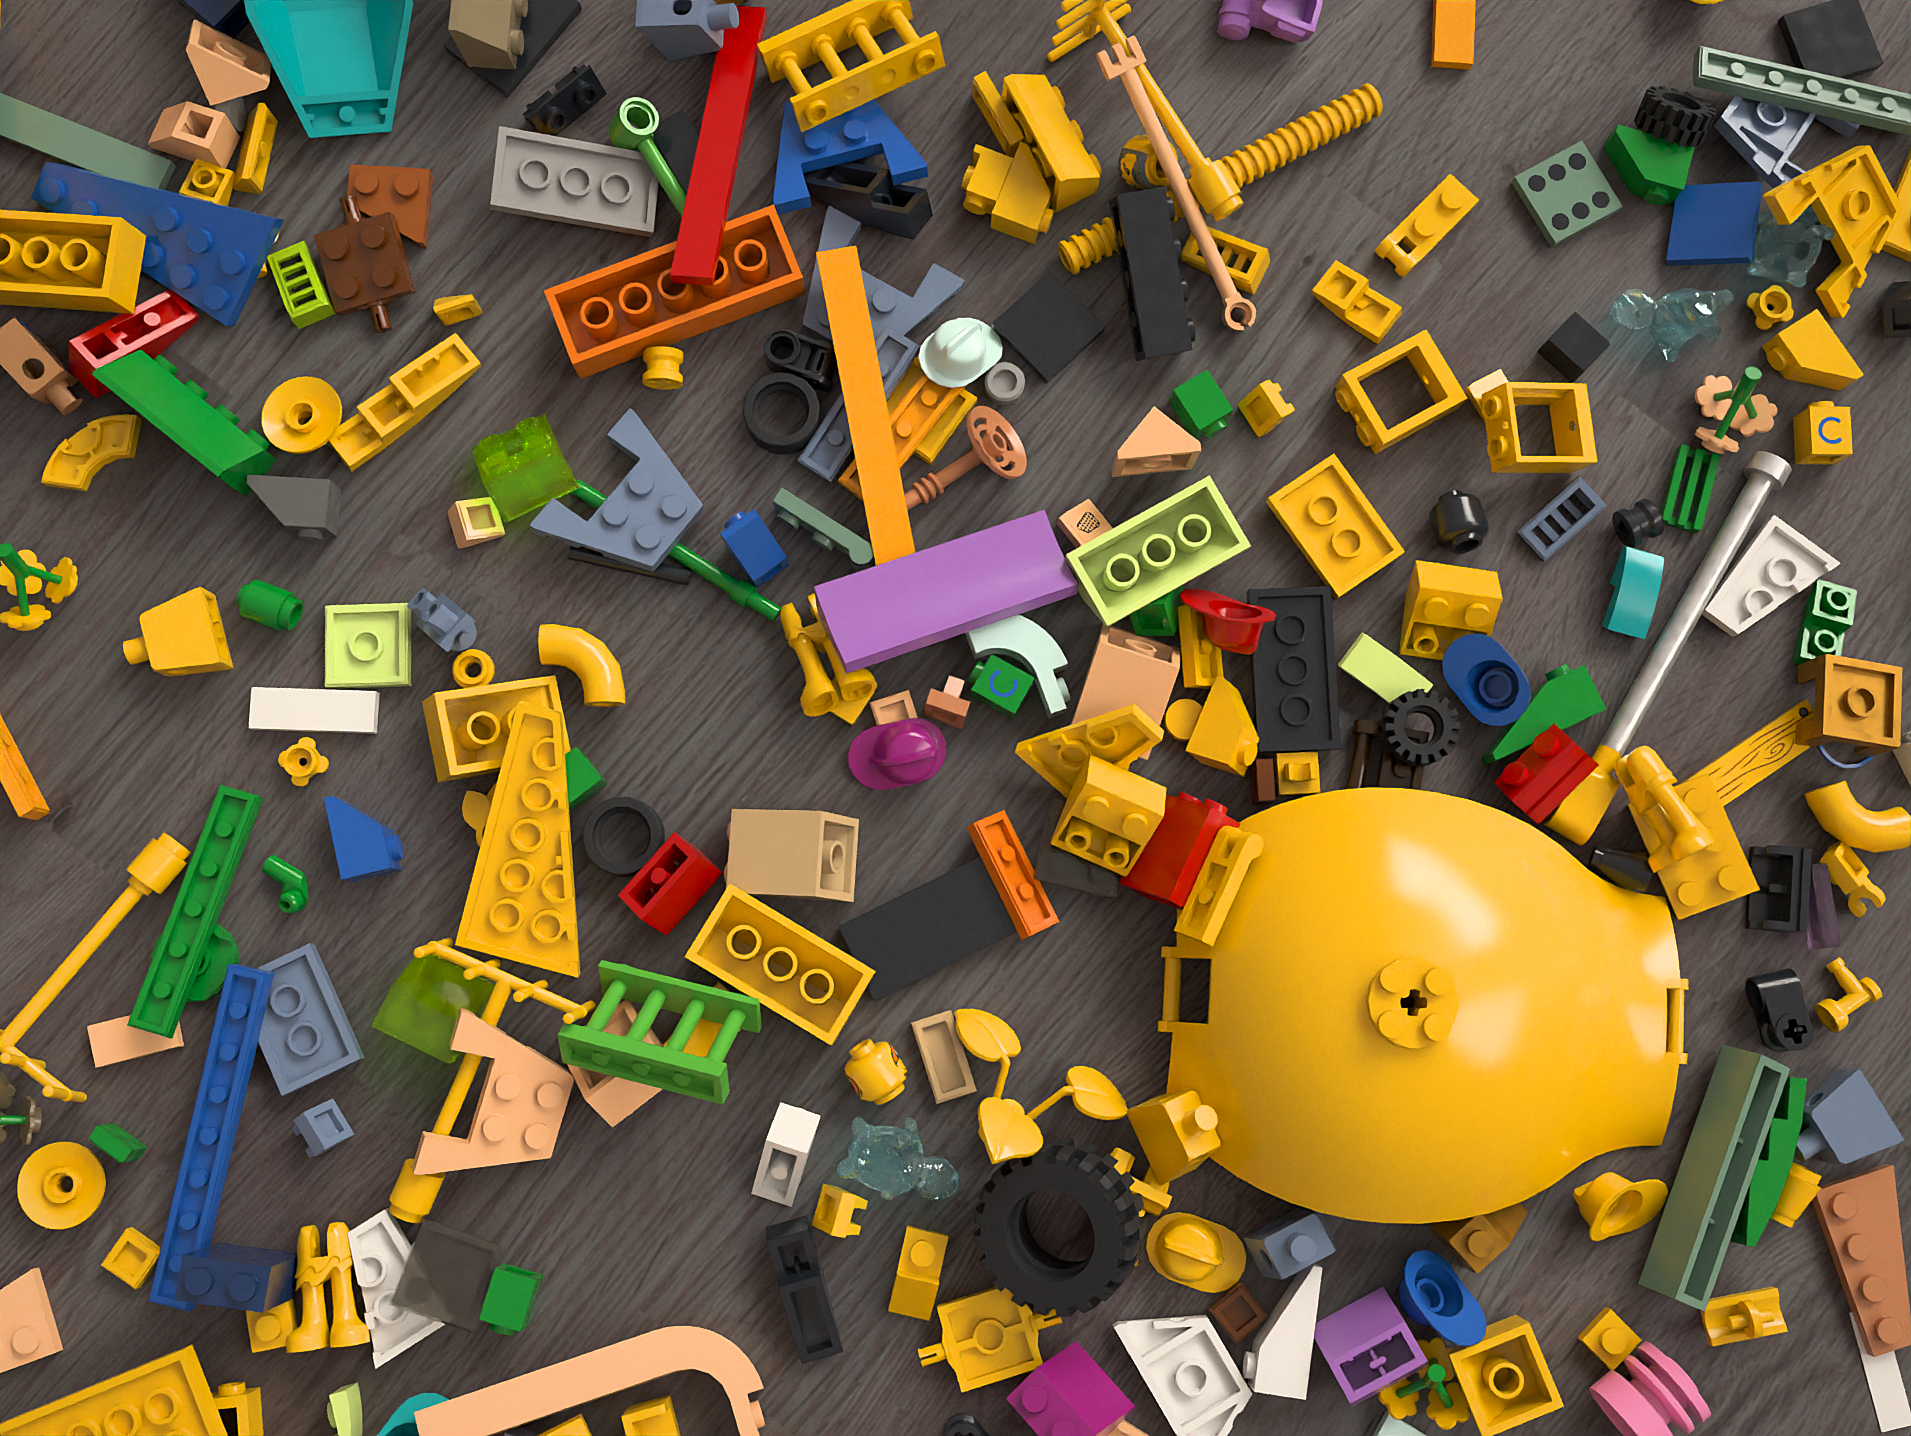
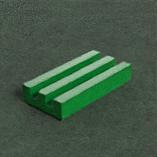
(1698, 458)

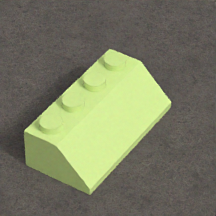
(1156, 552)

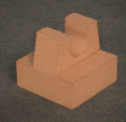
(947, 705)

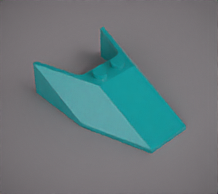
(336, 59)

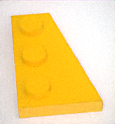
(1113, 737)

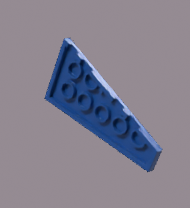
(191, 244)

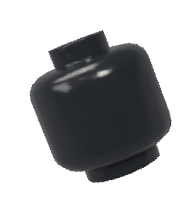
(1459, 522)

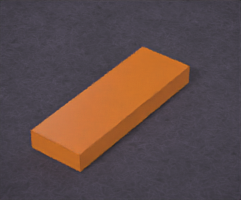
(1012, 874)

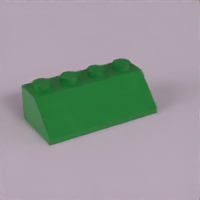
(187, 419)

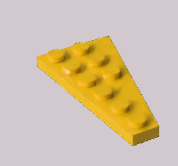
(524, 875)

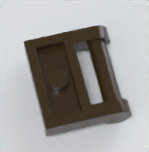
(1390, 773)

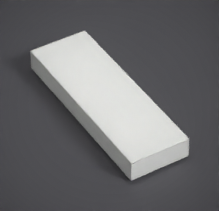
(314, 710)

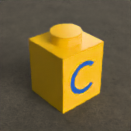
(1822, 434)

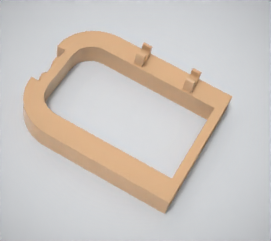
(597, 1376)

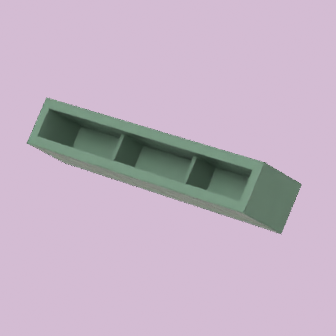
(1714, 1176)

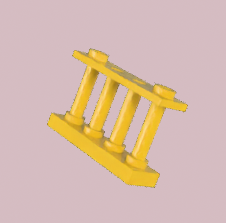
(836, 31)

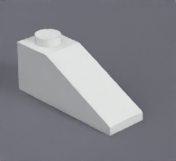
(1285, 1341)

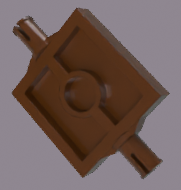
(365, 264)

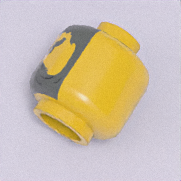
(1140, 164)

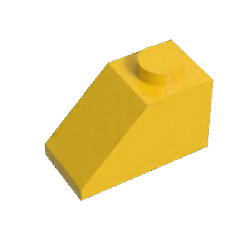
(1023, 200)
(1812, 354)
(1224, 731)

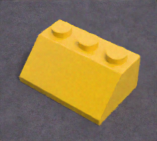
(1052, 138)

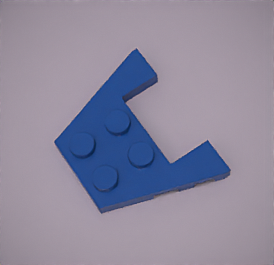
(842, 139)

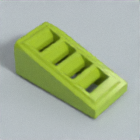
(313, 310)

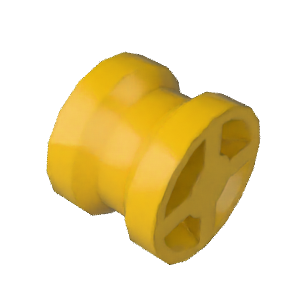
(663, 368)

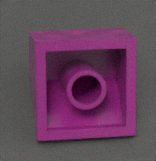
(1070, 1397)

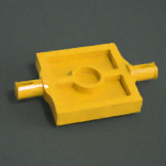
(988, 1338)

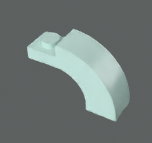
(1034, 649)

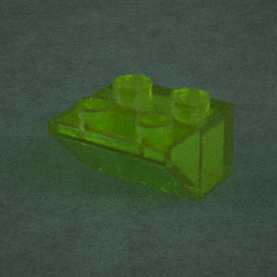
(524, 467)

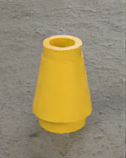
(1796, 1195)

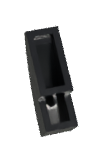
(871, 198)
(803, 1289)

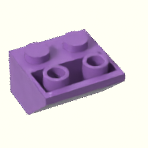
(1368, 1346)

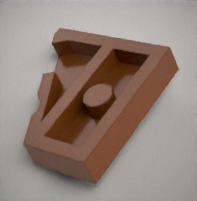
(397, 191)

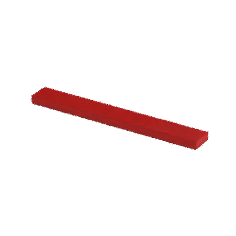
(718, 151)

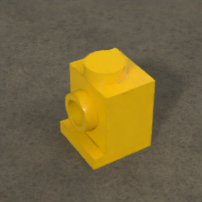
(984, 179)

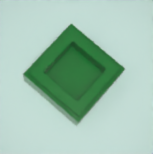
(117, 1143)

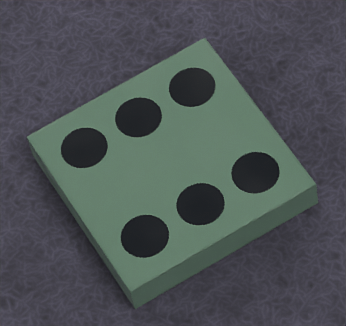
(1566, 194)

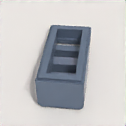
(1585, 495)

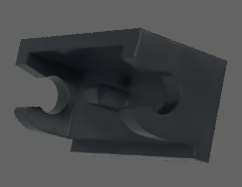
(1784, 889)

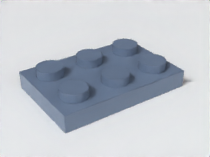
(304, 1023)

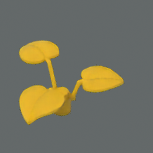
(1002, 1122)

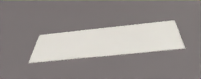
(1885, 1387)

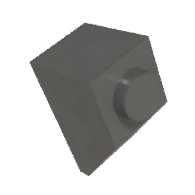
(301, 504)

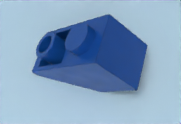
(753, 547)

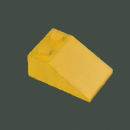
(473, 724)

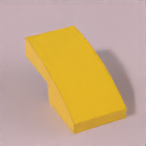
(1355, 303)

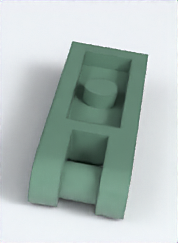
(825, 531)

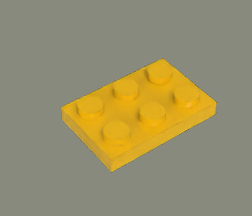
(1335, 526)
(1715, 872)

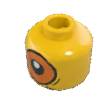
(875, 1071)

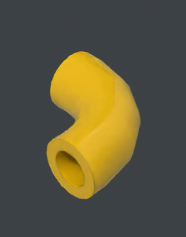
(588, 659)
(1854, 824)

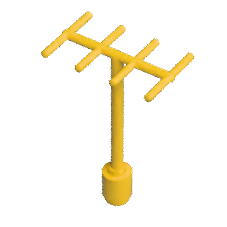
(1209, 181)
(150, 870)
(416, 1193)

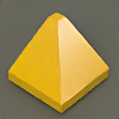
(456, 308)

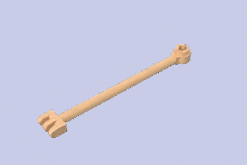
(1125, 68)

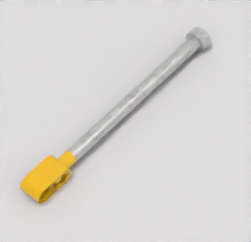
(1585, 806)

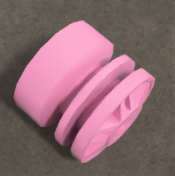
(1653, 1397)

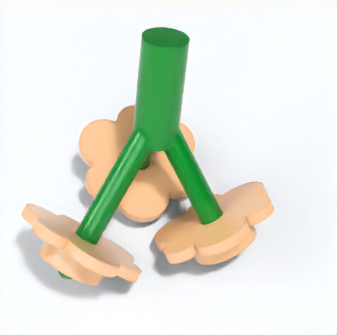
(1734, 409)

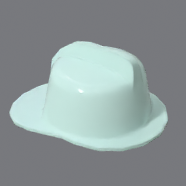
(959, 352)

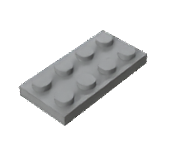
(573, 182)

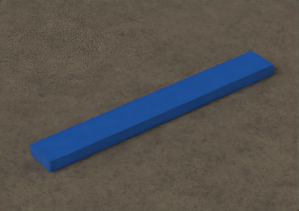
(212, 1126)

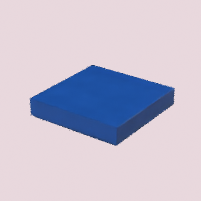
(1714, 224)

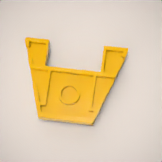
(1853, 201)

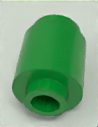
(269, 605)

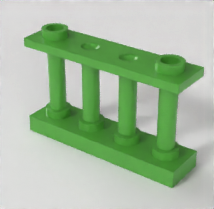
(657, 1065)

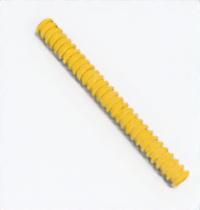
(1245, 165)

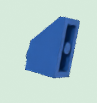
(361, 843)

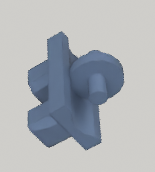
(443, 621)

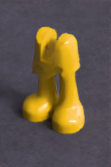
(819, 693)
(1652, 794)
(310, 1275)

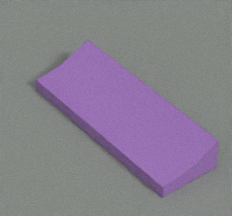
(944, 591)

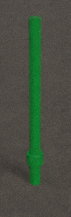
(741, 591)

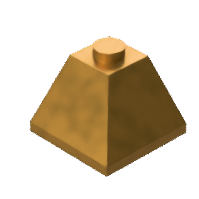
(1480, 1238)

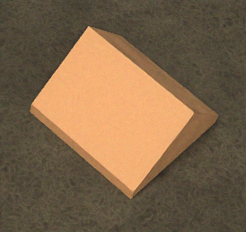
(225, 64)
(1156, 448)

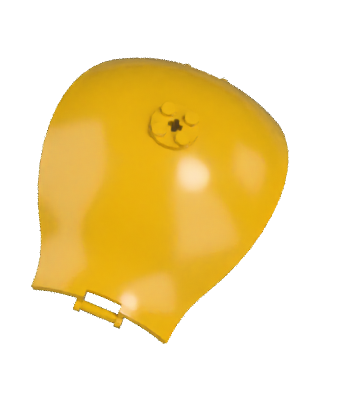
(1532, 1031)

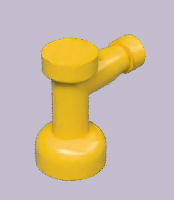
(1835, 1013)

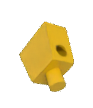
(182, 636)
(1175, 1133)

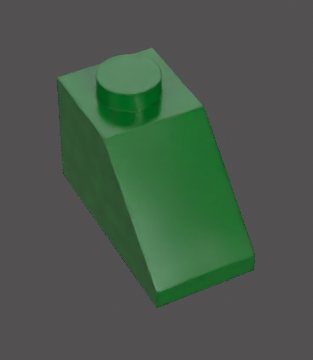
(1649, 164)

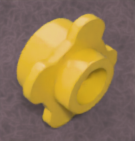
(1777, 299)
(291, 759)

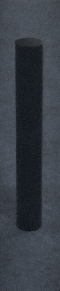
(662, 572)

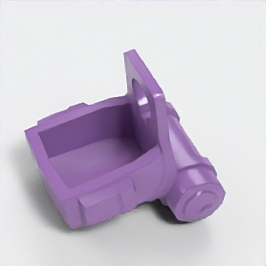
(1282, 18)

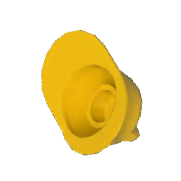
(1618, 1205)
(1196, 1252)

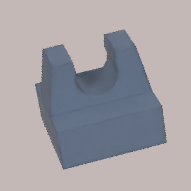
(322, 1127)

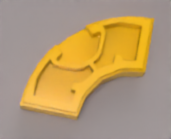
(90, 449)

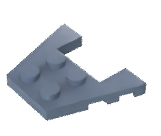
(1769, 133)
(884, 302)
(641, 515)

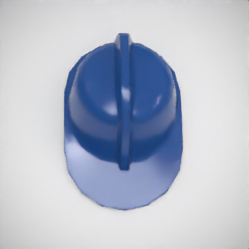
(1486, 679)
(1439, 1299)

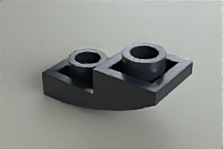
(678, 145)

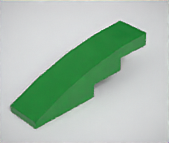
(1772, 1164)

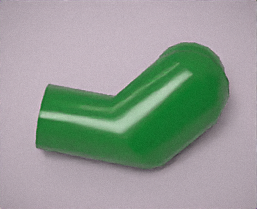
(293, 884)

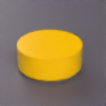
(1182, 718)

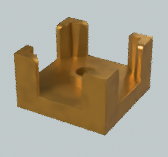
(1853, 704)

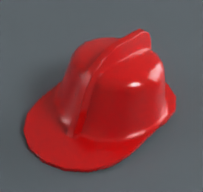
(1228, 622)

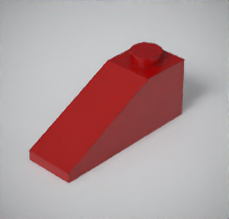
(149, 329)

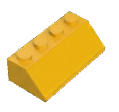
(780, 964)

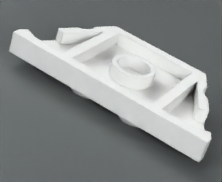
(1187, 1372)

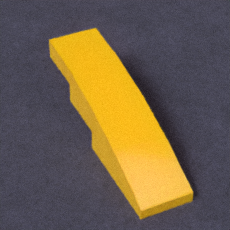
(404, 402)

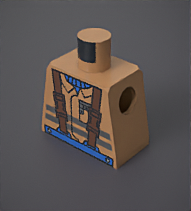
(37, 366)

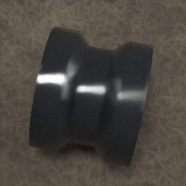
(1638, 523)

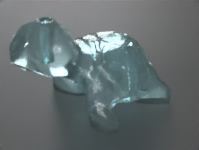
(1788, 251)
(1672, 316)
(894, 1162)

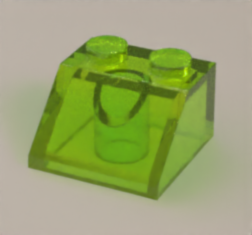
(426, 1003)

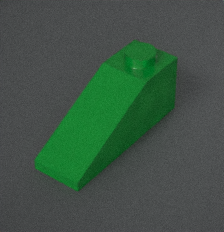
(1562, 700)

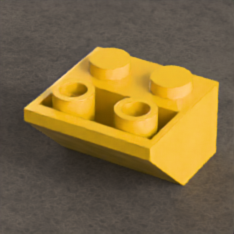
(1445, 605)
(1109, 815)

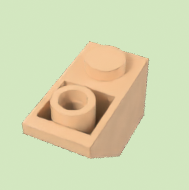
(195, 134)

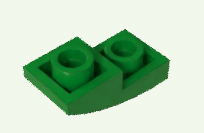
(1824, 621)

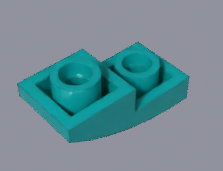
(1636, 592)

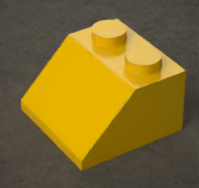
(1505, 1377)

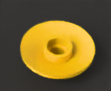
(291, 405)
(42, 1190)

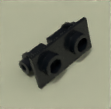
(573, 97)

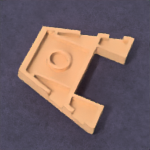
(516, 1109)

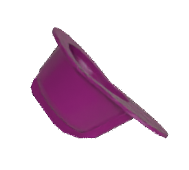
(897, 754)

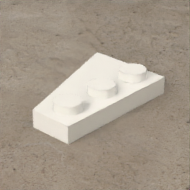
(1766, 575)
(378, 1258)

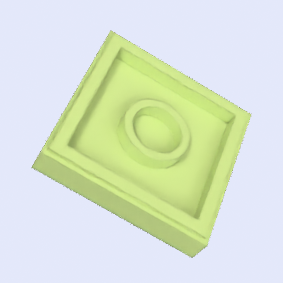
(367, 645)

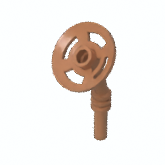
(984, 451)

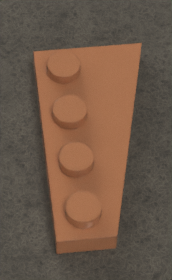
(1866, 1245)

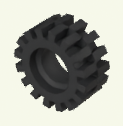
(1674, 116)
(1441, 717)

